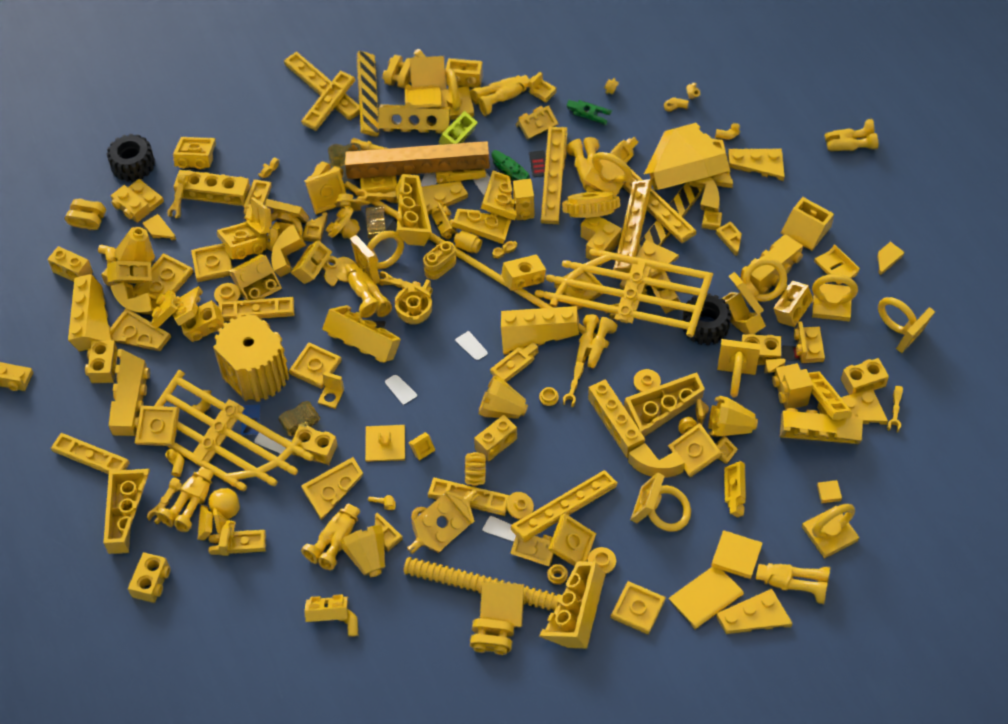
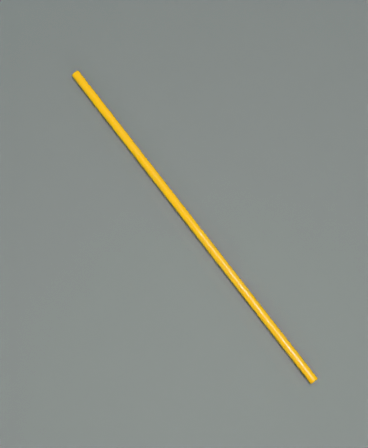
(468, 259)

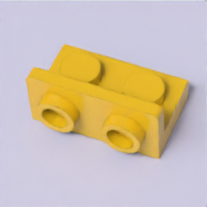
(536, 122)
(809, 344)
(14, 376)
(534, 549)

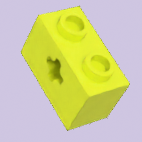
(458, 130)

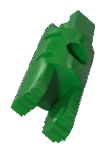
(581, 107)
(509, 166)

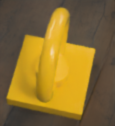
(456, 97)
(607, 173)
(285, 213)
(367, 258)
(749, 291)
(832, 300)
(912, 328)
(738, 358)
(649, 499)
(832, 530)

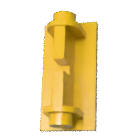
(441, 215)

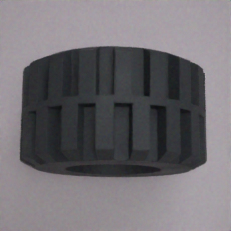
(127, 147)
(710, 331)

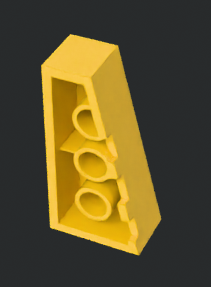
(785, 251)
(662, 403)

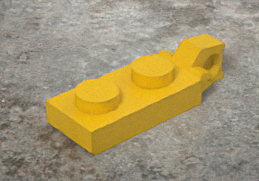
(624, 149)
(444, 177)
(258, 190)
(515, 362)
(735, 488)

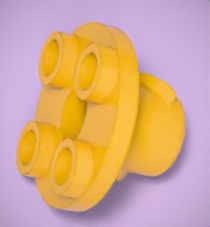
(343, 224)

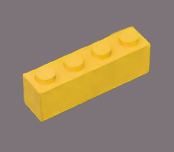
(412, 217)
(88, 314)
(526, 326)
(361, 333)
(128, 394)
(820, 427)
(122, 502)
(576, 608)

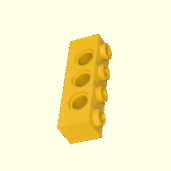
(441, 113)
(215, 188)
(615, 417)

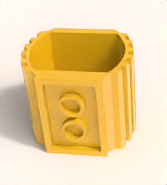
(251, 357)

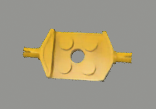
(458, 517)

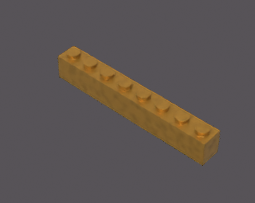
(417, 160)

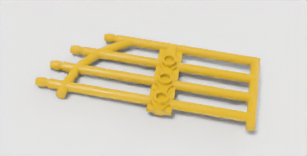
(633, 290)
(220, 429)

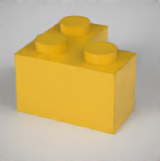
(600, 234)
(793, 386)

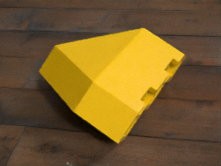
(685, 156)

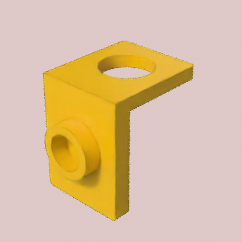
(333, 385)

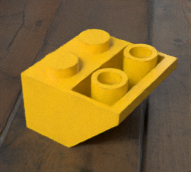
(808, 223)
(255, 278)

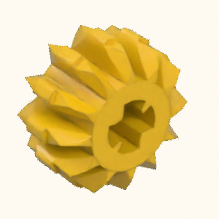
(475, 469)

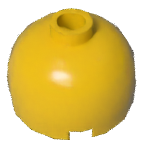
(413, 305)

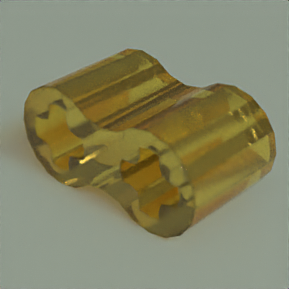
(337, 153)
(375, 221)
(302, 415)

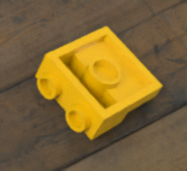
(194, 152)
(136, 200)
(241, 241)

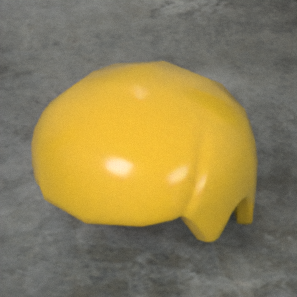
(225, 502)

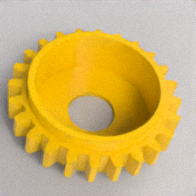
(591, 204)

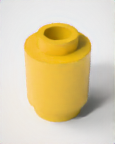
(467, 242)

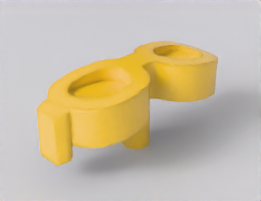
(267, 170)
(508, 247)

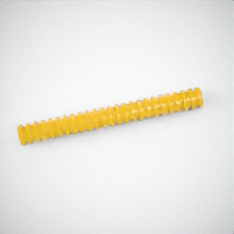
(473, 581)

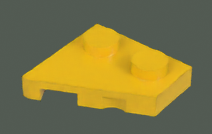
(164, 309)

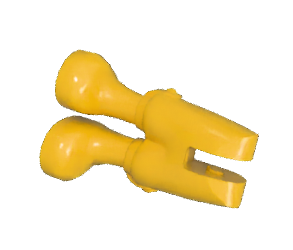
(847, 138)
(590, 346)

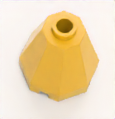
(135, 247)
(502, 400)
(730, 418)
(366, 550)

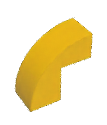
(710, 198)
(287, 243)
(141, 304)
(741, 316)
(647, 463)

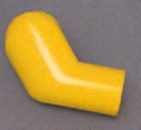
(692, 91)
(674, 103)
(729, 134)
(108, 252)
(203, 406)
(176, 460)
(352, 623)

